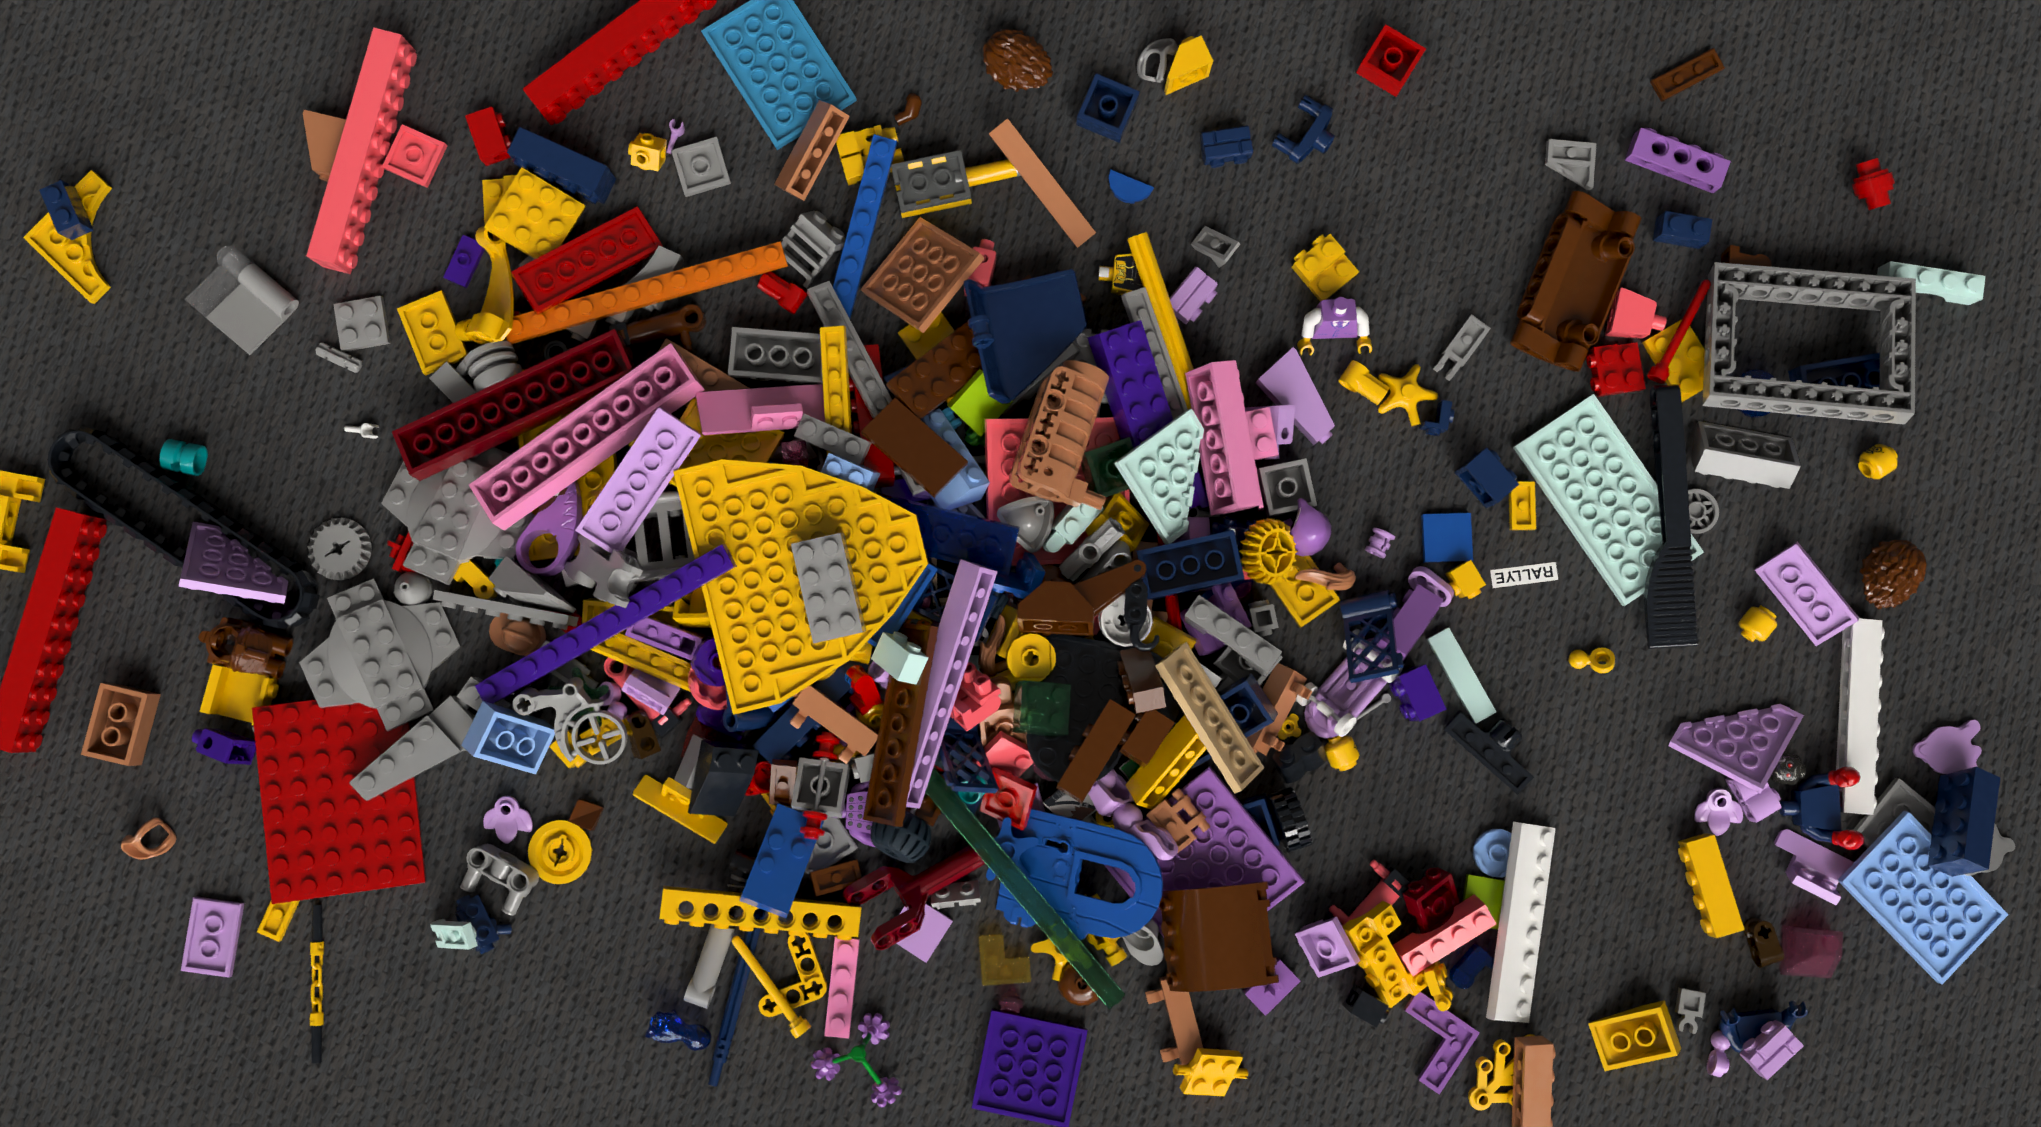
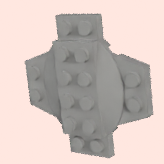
(448, 519)
(380, 654)

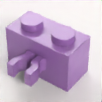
(1268, 996)

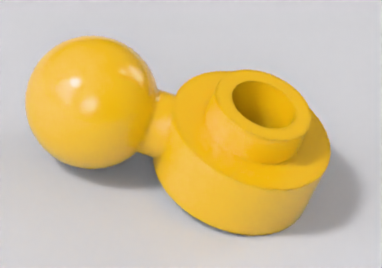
(1579, 659)

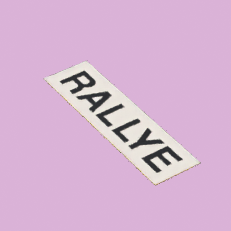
(1524, 575)

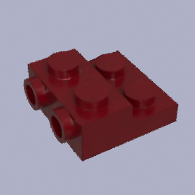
(1432, 899)

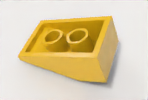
(1635, 1036)

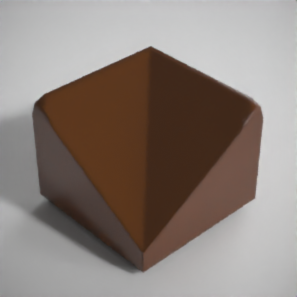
(586, 814)

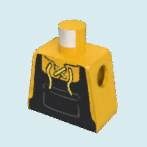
(1123, 274)

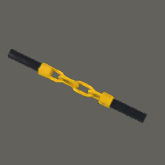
(316, 1017)

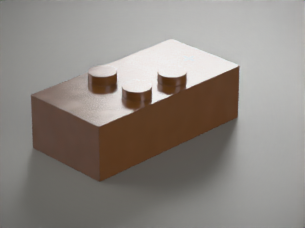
(1095, 751)

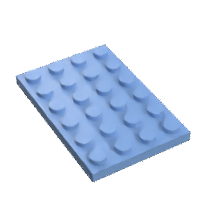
(1924, 910)

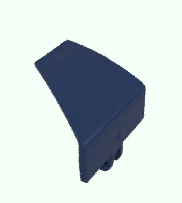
(1023, 328)

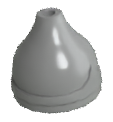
(413, 588)

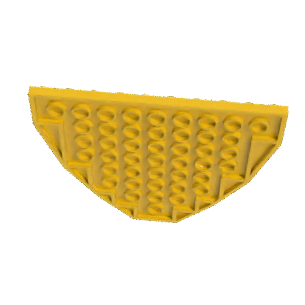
(760, 604)

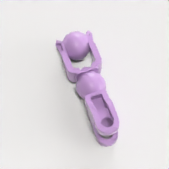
(1113, 799)

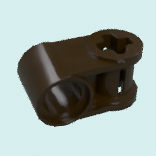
(1764, 944)

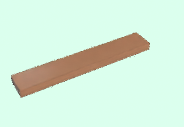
(1042, 183)

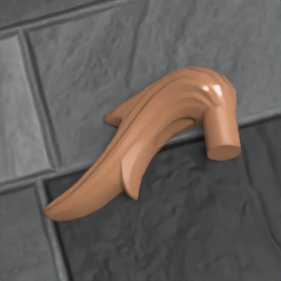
(1341, 581)
(988, 651)

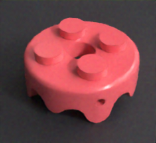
(706, 695)

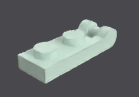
(454, 934)

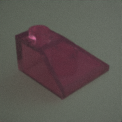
(1810, 951)

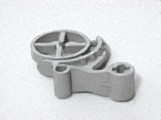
(567, 703)

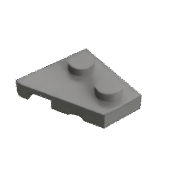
(1572, 160)

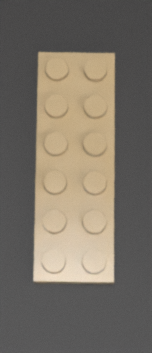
(1210, 717)

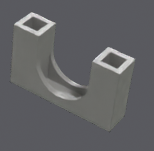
(1253, 648)

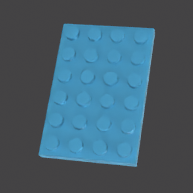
(777, 66)

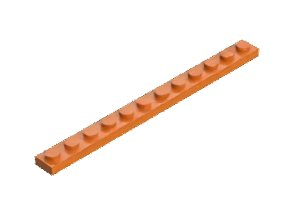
(648, 292)

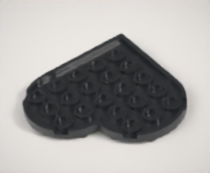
(1094, 680)

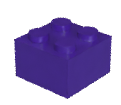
(1417, 694)

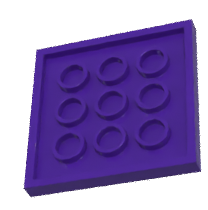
(1029, 1068)

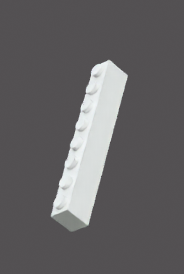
(1859, 712)

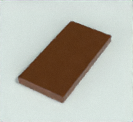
(914, 447)

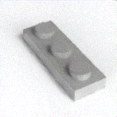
(832, 439)

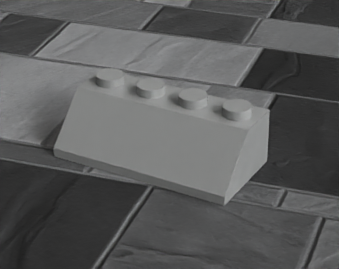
(1744, 455)

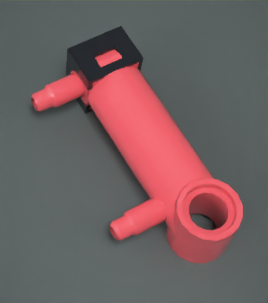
(661, 723)
(1389, 889)

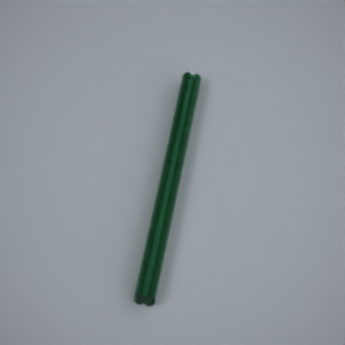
(1023, 891)

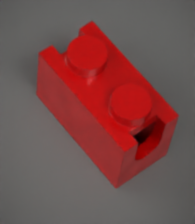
(489, 136)

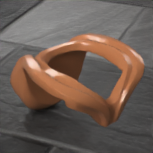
(133, 846)

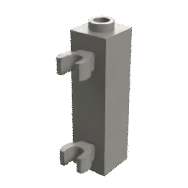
(453, 381)

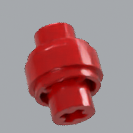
(1873, 184)

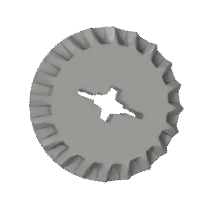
(354, 555)

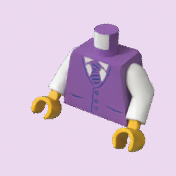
(1335, 320)

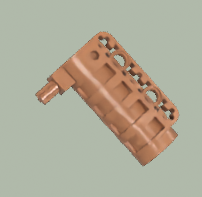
(1063, 437)

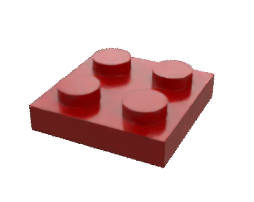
(1011, 800)

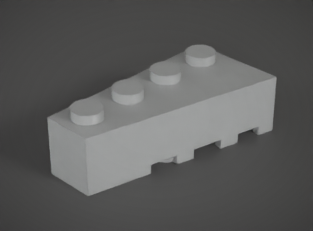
(408, 757)

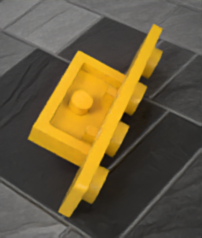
(674, 801)

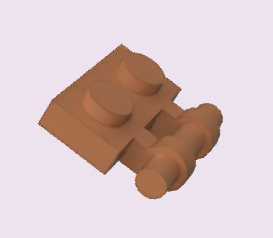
(1167, 817)

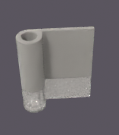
(242, 300)

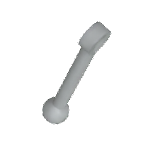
(1385, 698)

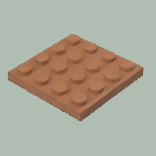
(922, 274)

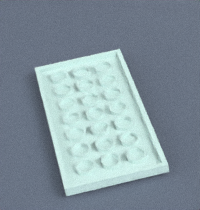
(1600, 494)

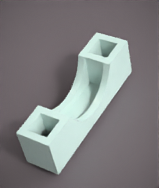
(1951, 285)

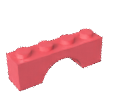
(1467, 922)

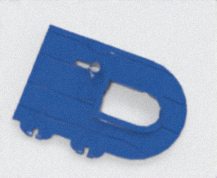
(1057, 872)

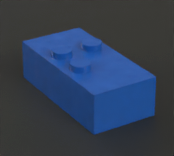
(779, 863)

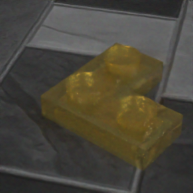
(997, 968)

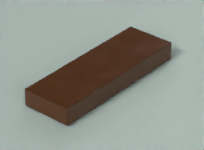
(1687, 74)

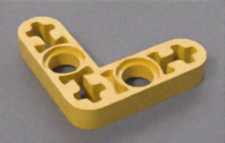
(806, 977)

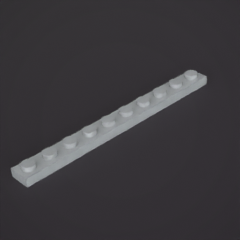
(859, 363)

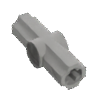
(1101, 540)

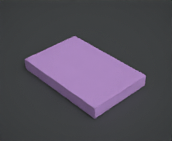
(212, 936)

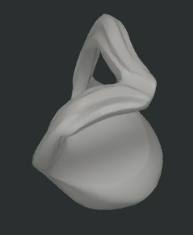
(1163, 47)

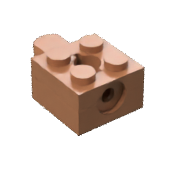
(1003, 718)

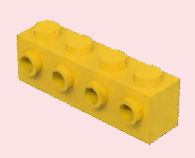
(1167, 766)
(1710, 885)

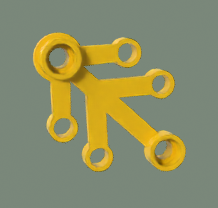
(1501, 1077)

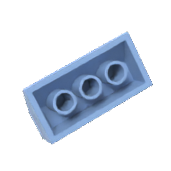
(970, 482)

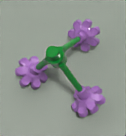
(873, 1030)

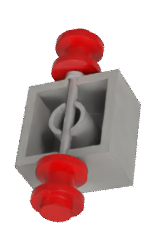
(820, 786)

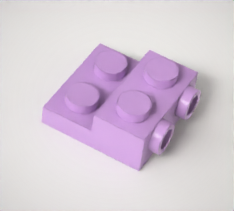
(1327, 946)

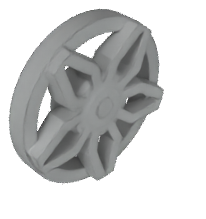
(1698, 510)

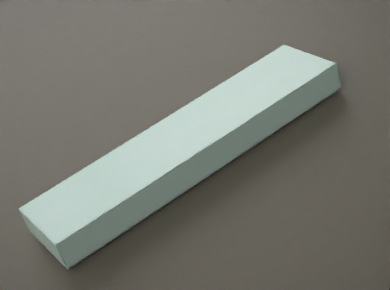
(1461, 675)

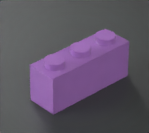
(1413, 618)

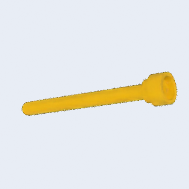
(797, 1024)

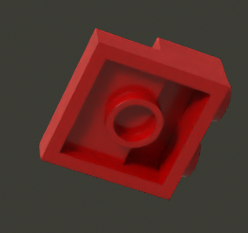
(1615, 369)

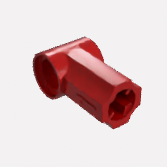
(787, 295)

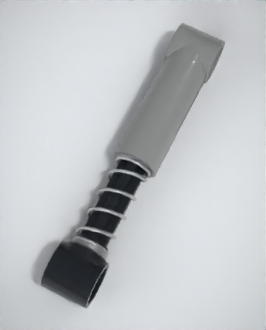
(718, 940)

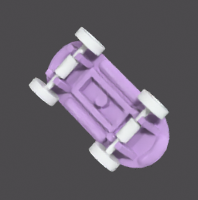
(1338, 702)

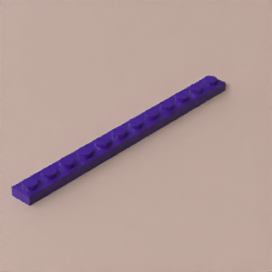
(606, 625)

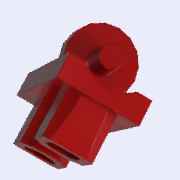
(400, 550)

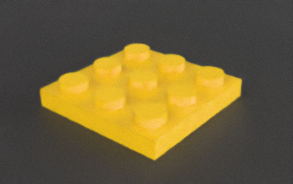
(534, 215)

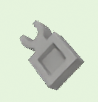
(1689, 1004)

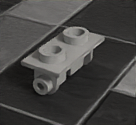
(963, 892)

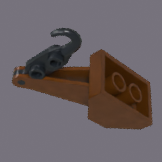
(1071, 609)

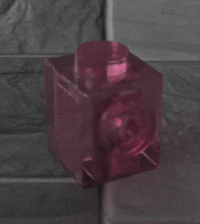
(795, 453)

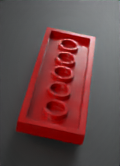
(586, 260)

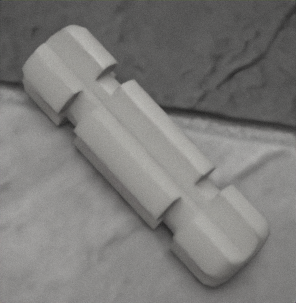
(339, 357)

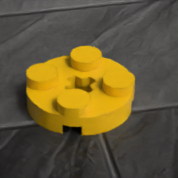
(1019, 649)

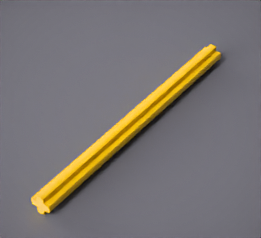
(1159, 298)

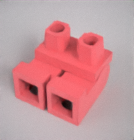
(975, 699)

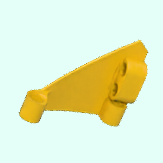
(498, 308)

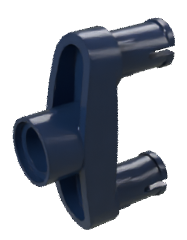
(1315, 138)

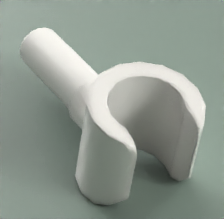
(365, 430)

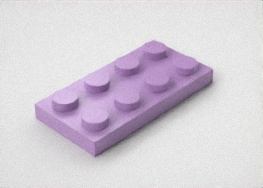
(1807, 593)

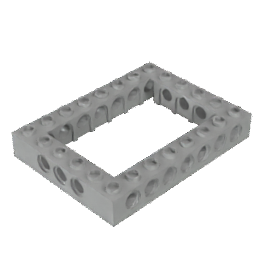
(1890, 295)

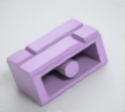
(1192, 294)
(1770, 1049)

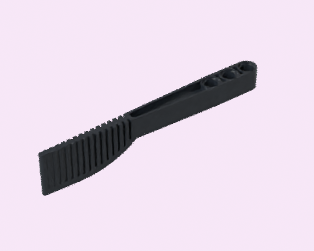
(1669, 582)

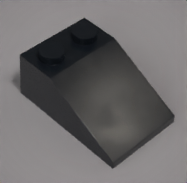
(722, 777)

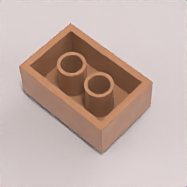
(120, 724)

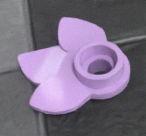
(1718, 815)
(505, 822)

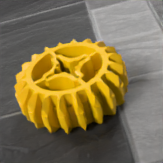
(1268, 551)

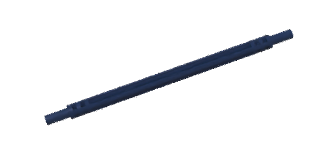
(733, 1004)

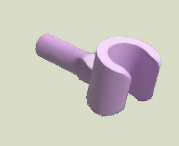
(675, 133)

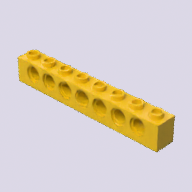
(724, 900)

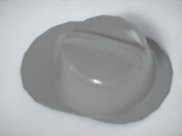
(1145, 944)

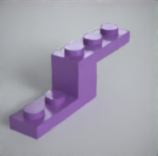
(667, 637)

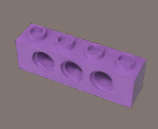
(1641, 154)

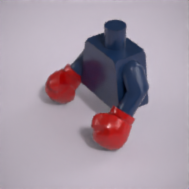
(1817, 807)

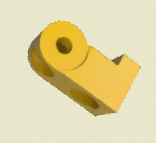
(476, 578)

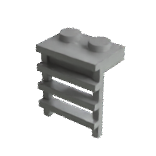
(820, 236)

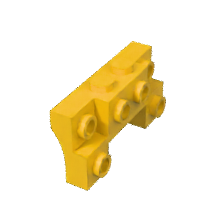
(13, 489)
(1378, 956)

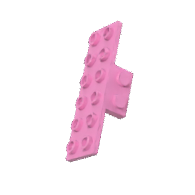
(758, 408)
(1262, 436)

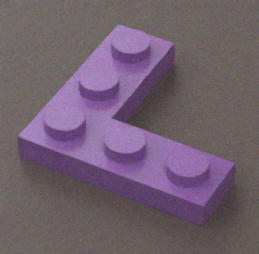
(1455, 1043)

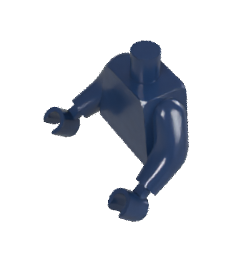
(1742, 1026)

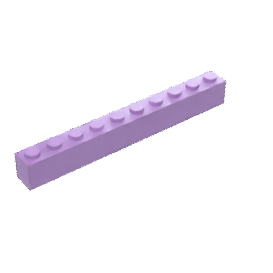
(951, 654)

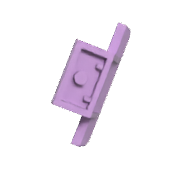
(1813, 865)

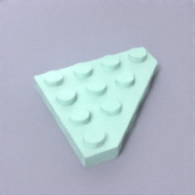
(1163, 474)

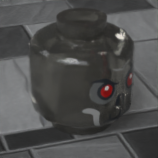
(1788, 769)

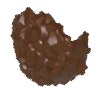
(1016, 60)
(1892, 573)

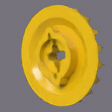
(551, 837)

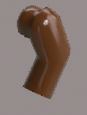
(911, 110)

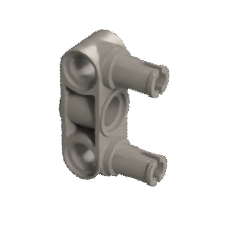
(502, 869)

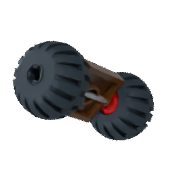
(914, 837)

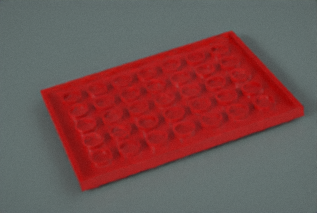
(316, 825)

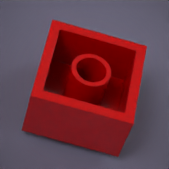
(1390, 60)

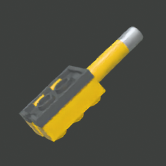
(942, 181)

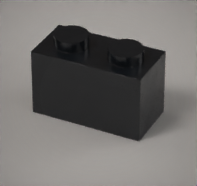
(1366, 1006)

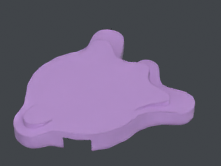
(1949, 748)

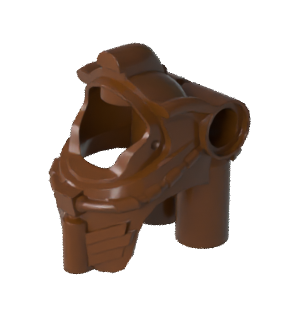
(252, 650)

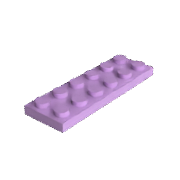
(638, 481)

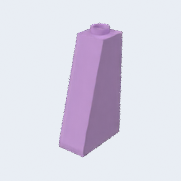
(1290, 384)

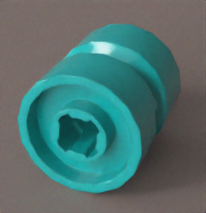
(181, 457)

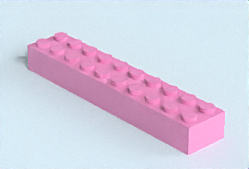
(585, 437)

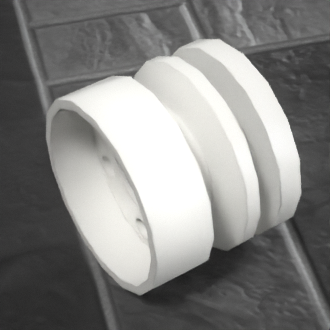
(1111, 626)

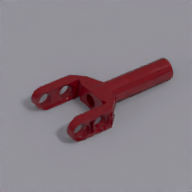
(912, 892)

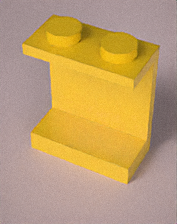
(237, 693)

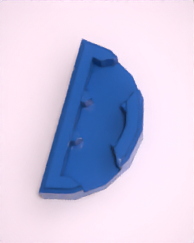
(1127, 188)

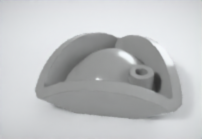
(1033, 517)

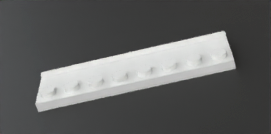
(1520, 923)

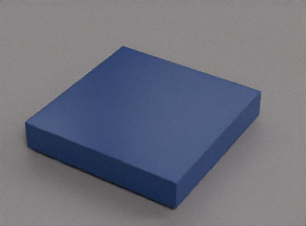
(1447, 537)

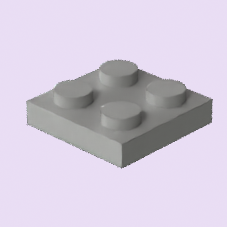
(701, 166)
(361, 323)

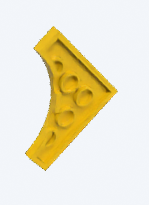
(74, 257)

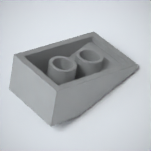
(527, 588)

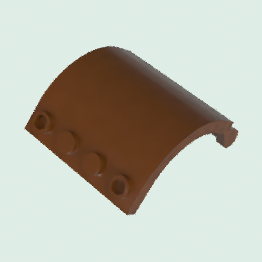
(1217, 938)

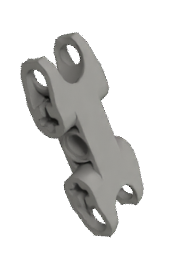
(609, 571)

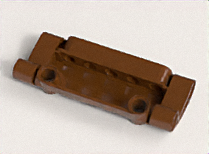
(1575, 281)

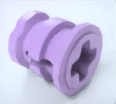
(1379, 542)

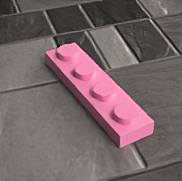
(842, 988)

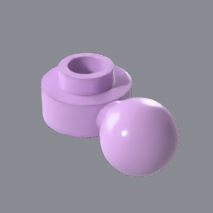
(612, 699)
(1717, 1061)

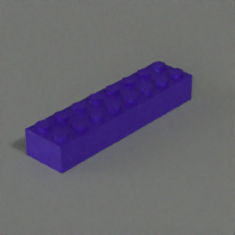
(1133, 384)

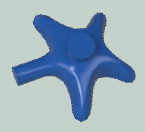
(1012, 846)

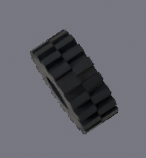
(1290, 819)

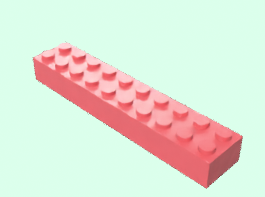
(362, 151)

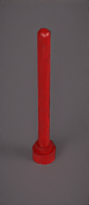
(1659, 372)

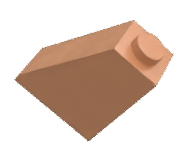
(323, 139)

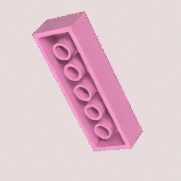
(1226, 441)

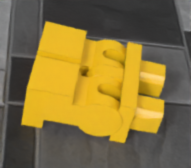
(853, 144)

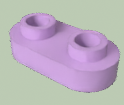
(1432, 583)

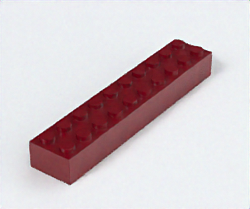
(512, 406)

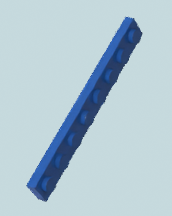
(863, 220)

